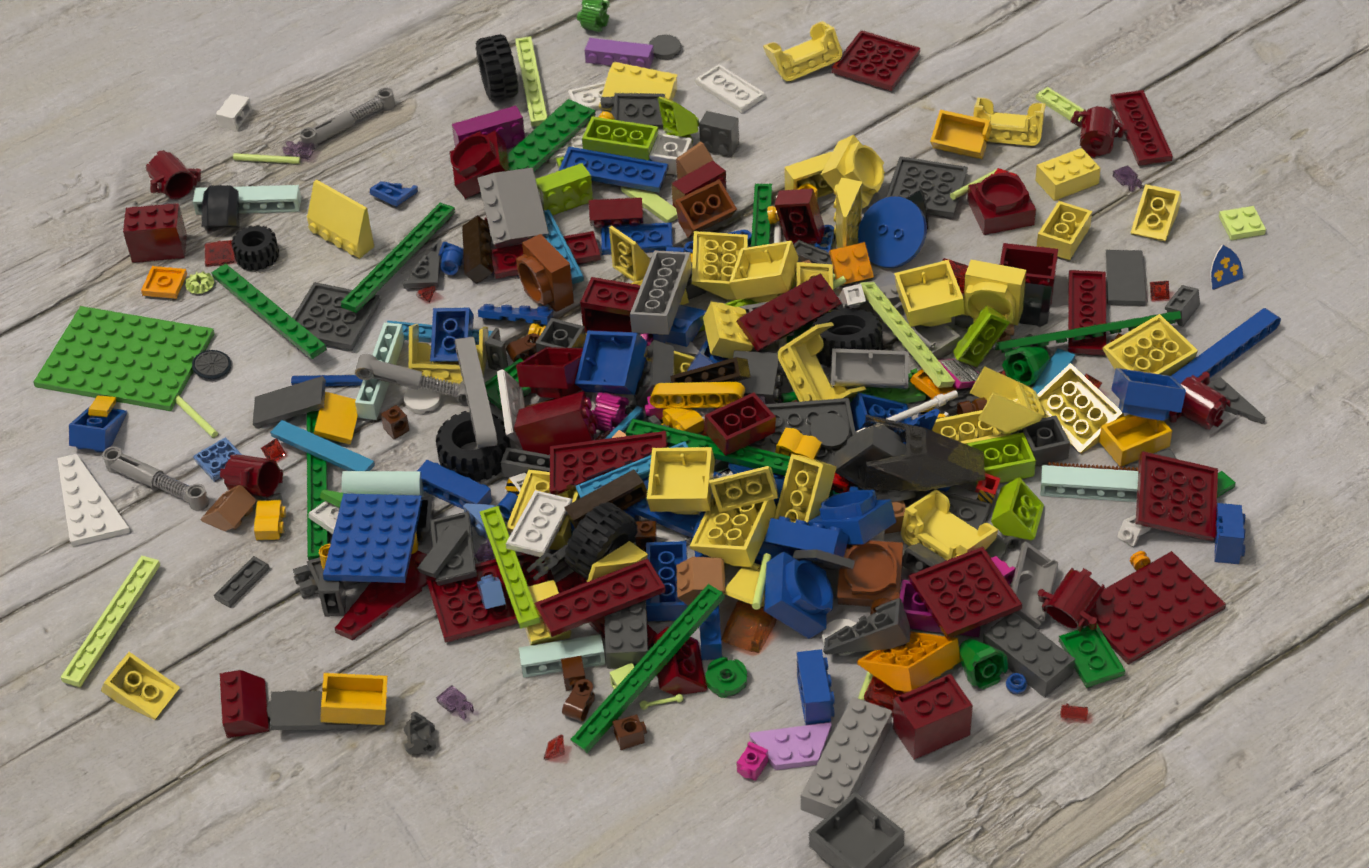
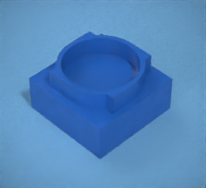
(611, 362)
(1147, 394)
(857, 515)
(798, 594)

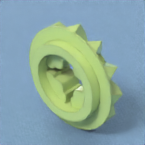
(206, 282)

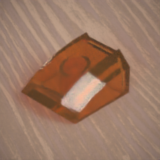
(748, 627)

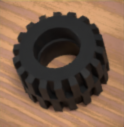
(255, 247)

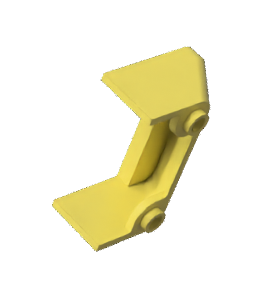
(420, 357)
(804, 370)
(1009, 402)

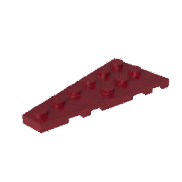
(586, 460)
(380, 599)

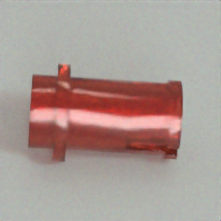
(1073, 712)

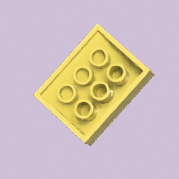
(635, 79)
(848, 211)
(339, 220)
(715, 260)
(1151, 349)
(1078, 407)
(541, 482)
(734, 533)

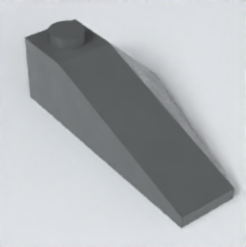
(879, 631)

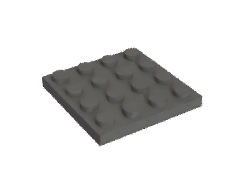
(934, 179)
(326, 320)

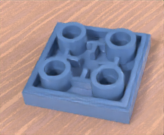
(215, 457)

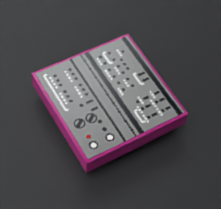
(961, 372)

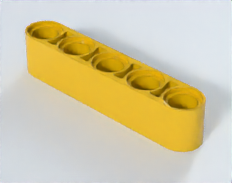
(696, 394)

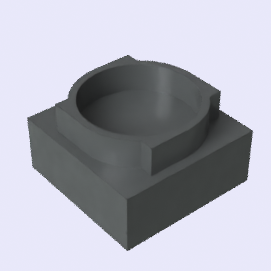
(867, 446)
(856, 836)

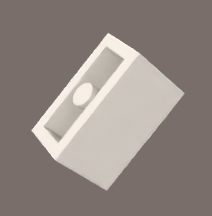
(233, 112)

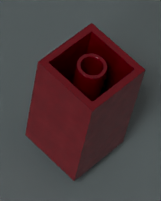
(556, 423)

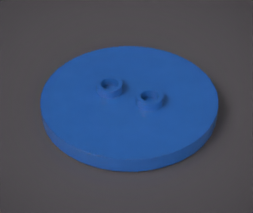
(893, 231)

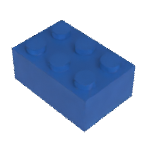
(814, 687)

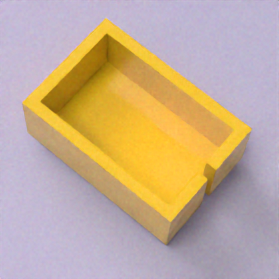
(961, 134)
(1133, 434)
(354, 698)

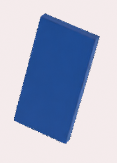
(648, 236)

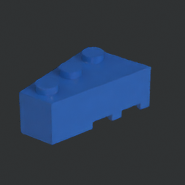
(1229, 534)

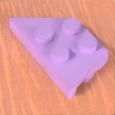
(793, 745)

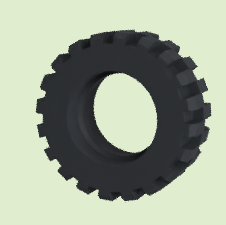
(497, 67)
(850, 331)
(476, 463)
(597, 536)

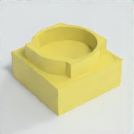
(857, 163)
(764, 271)
(994, 287)
(929, 294)
(681, 480)

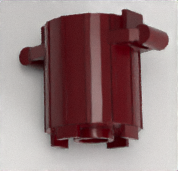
(1097, 130)
(171, 175)
(1201, 403)
(255, 474)
(1073, 600)

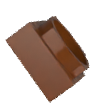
(545, 274)
(874, 573)

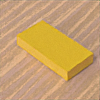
(102, 406)

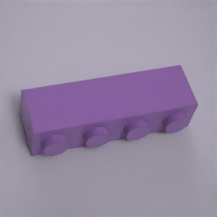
(609, 51)

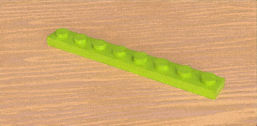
(509, 568)

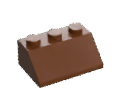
(704, 208)

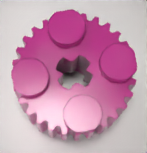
(610, 410)

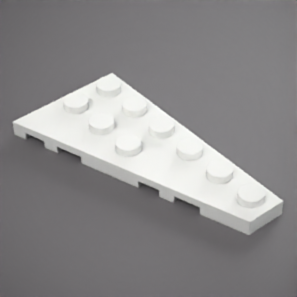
(87, 507)

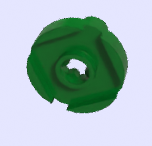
(729, 686)

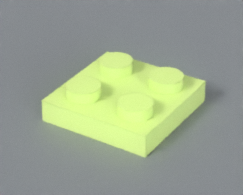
(1242, 223)

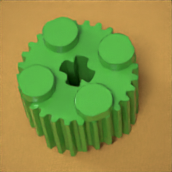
(593, 14)

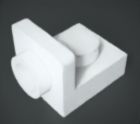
(1130, 531)

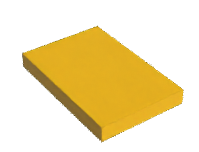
(337, 418)

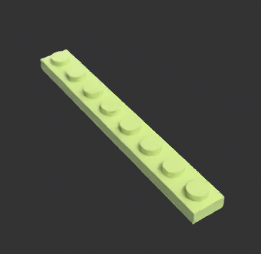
(531, 80)
(907, 335)
(110, 621)

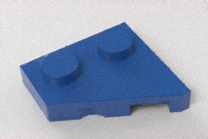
(392, 192)

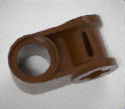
(522, 348)
(579, 700)

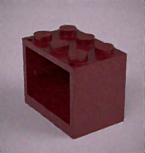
(155, 232)
(1037, 261)
(608, 305)
(932, 716)

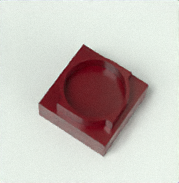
(476, 158)
(1001, 203)
(551, 372)

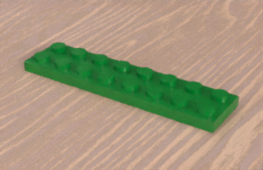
(550, 136)

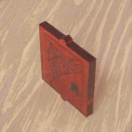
(219, 253)

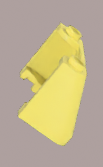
(806, 57)
(1012, 127)
(941, 531)

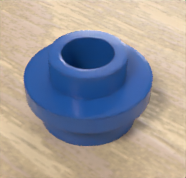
(1019, 679)

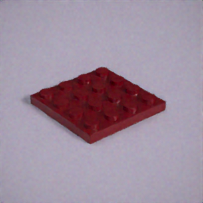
(876, 60)
(1177, 496)
(965, 592)

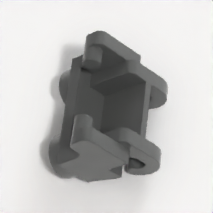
(419, 734)

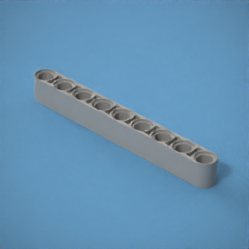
(475, 392)

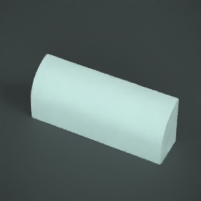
(382, 482)
(547, 657)

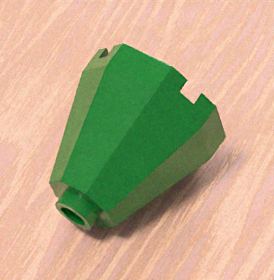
(1025, 364)
(982, 663)

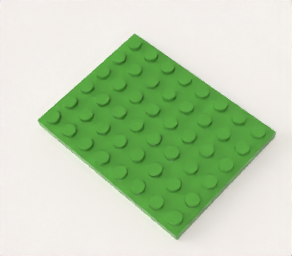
(124, 358)

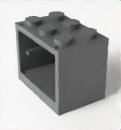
(764, 373)

